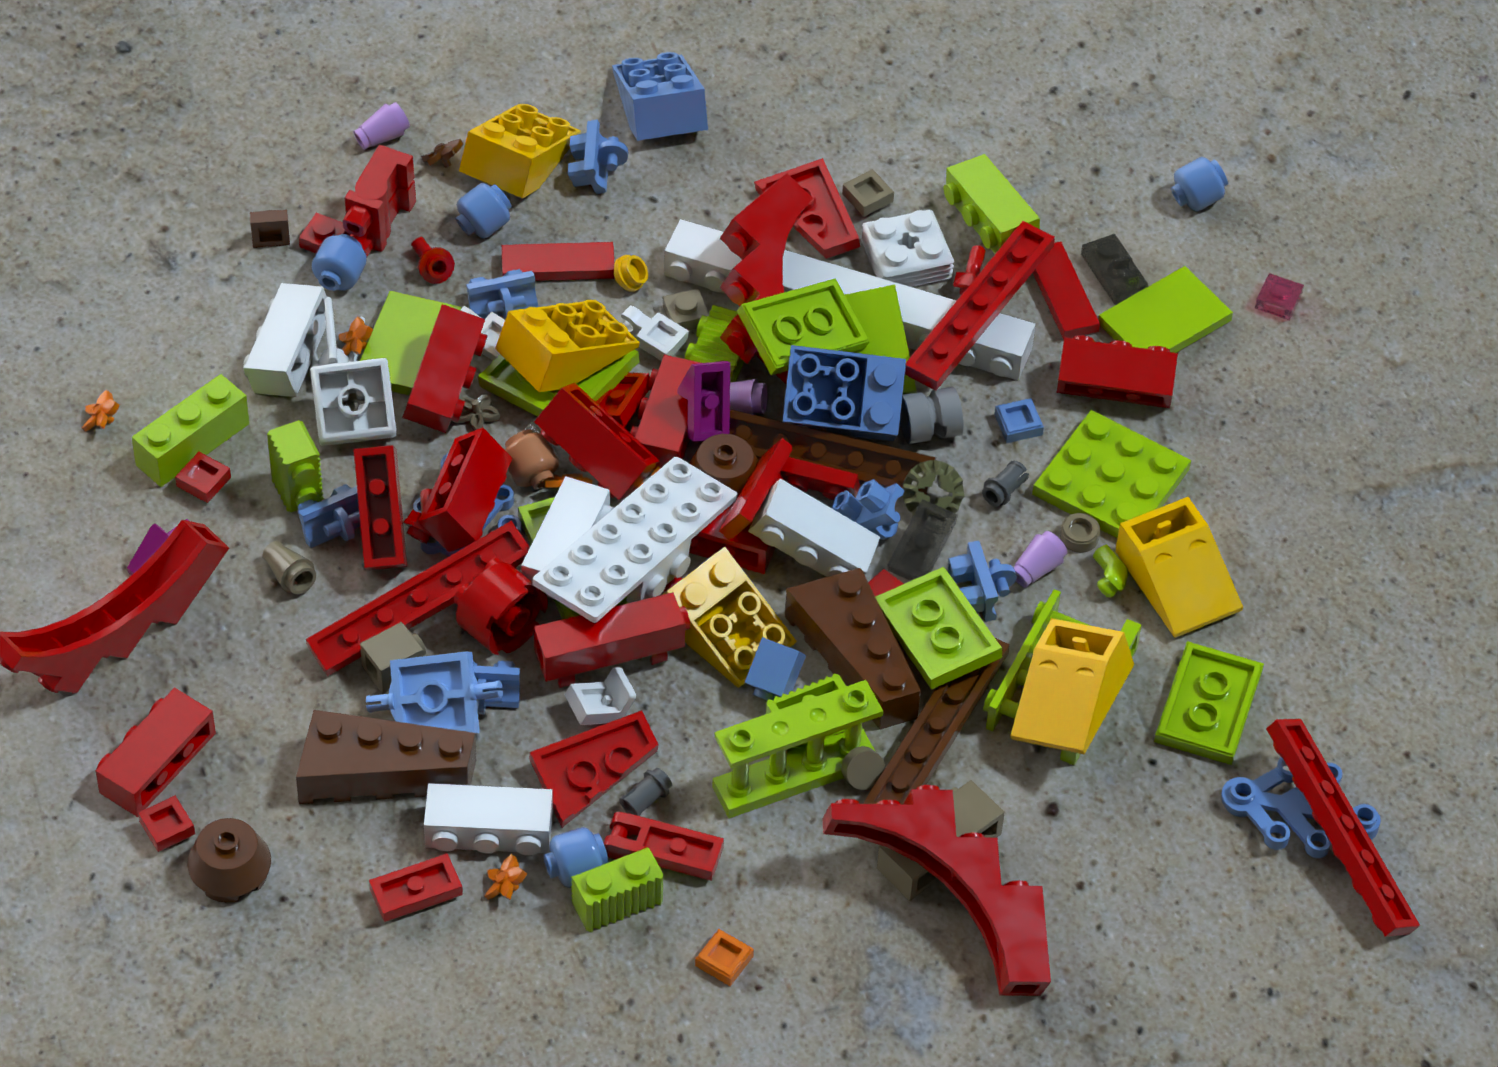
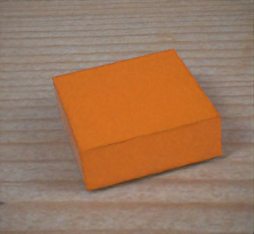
(724, 957)

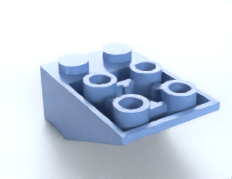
(661, 96)
(844, 392)

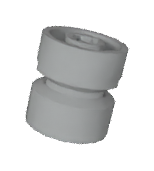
(931, 415)

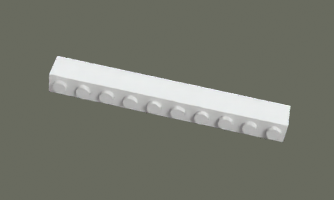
(703, 259)

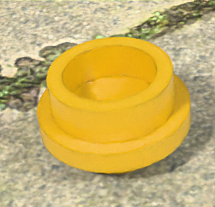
(630, 272)

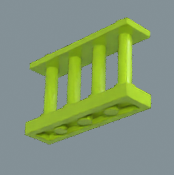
(999, 701)
(803, 768)

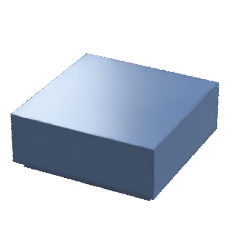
(1018, 420)

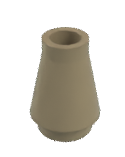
(291, 569)

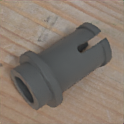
(999, 489)
(655, 784)

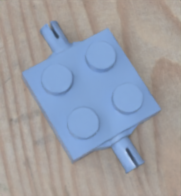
(435, 692)

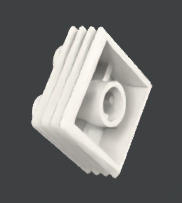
(908, 249)
(370, 382)

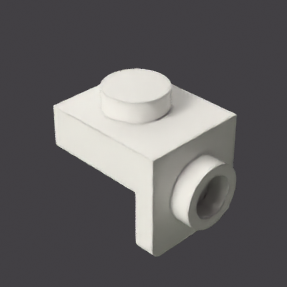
(601, 700)

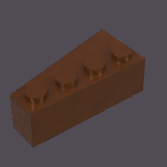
(855, 639)
(380, 758)

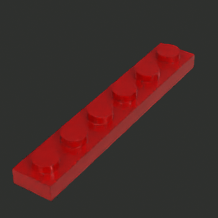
(979, 305)
(414, 599)
(1342, 826)

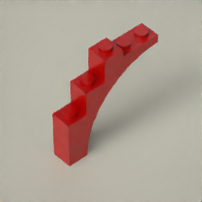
(760, 241)
(113, 626)
(969, 866)

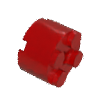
(499, 607)

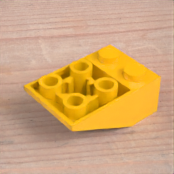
(516, 149)
(562, 342)
(1178, 566)
(727, 616)
(1071, 685)

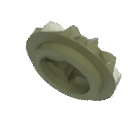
(923, 476)

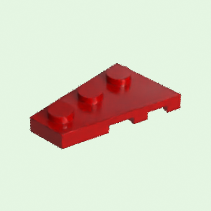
(825, 220)
(592, 763)

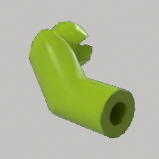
(1114, 571)

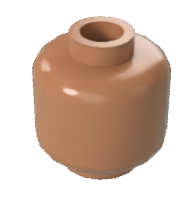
(532, 459)

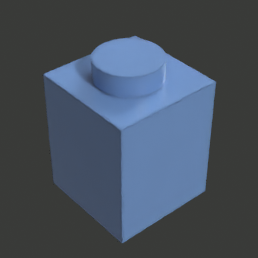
(774, 669)

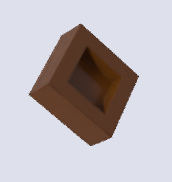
(269, 228)

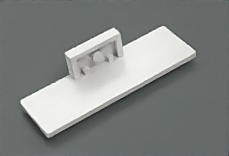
(637, 543)

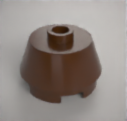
(726, 460)
(228, 860)

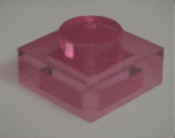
(1279, 296)

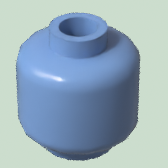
(1199, 184)
(483, 210)
(339, 262)
(574, 853)

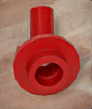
(435, 263)
(973, 268)
(415, 529)

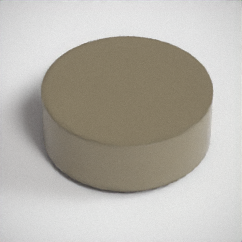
(1080, 532)
(862, 767)

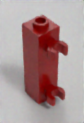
(621, 635)

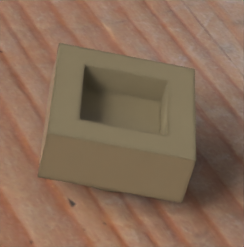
(868, 192)
(685, 308)

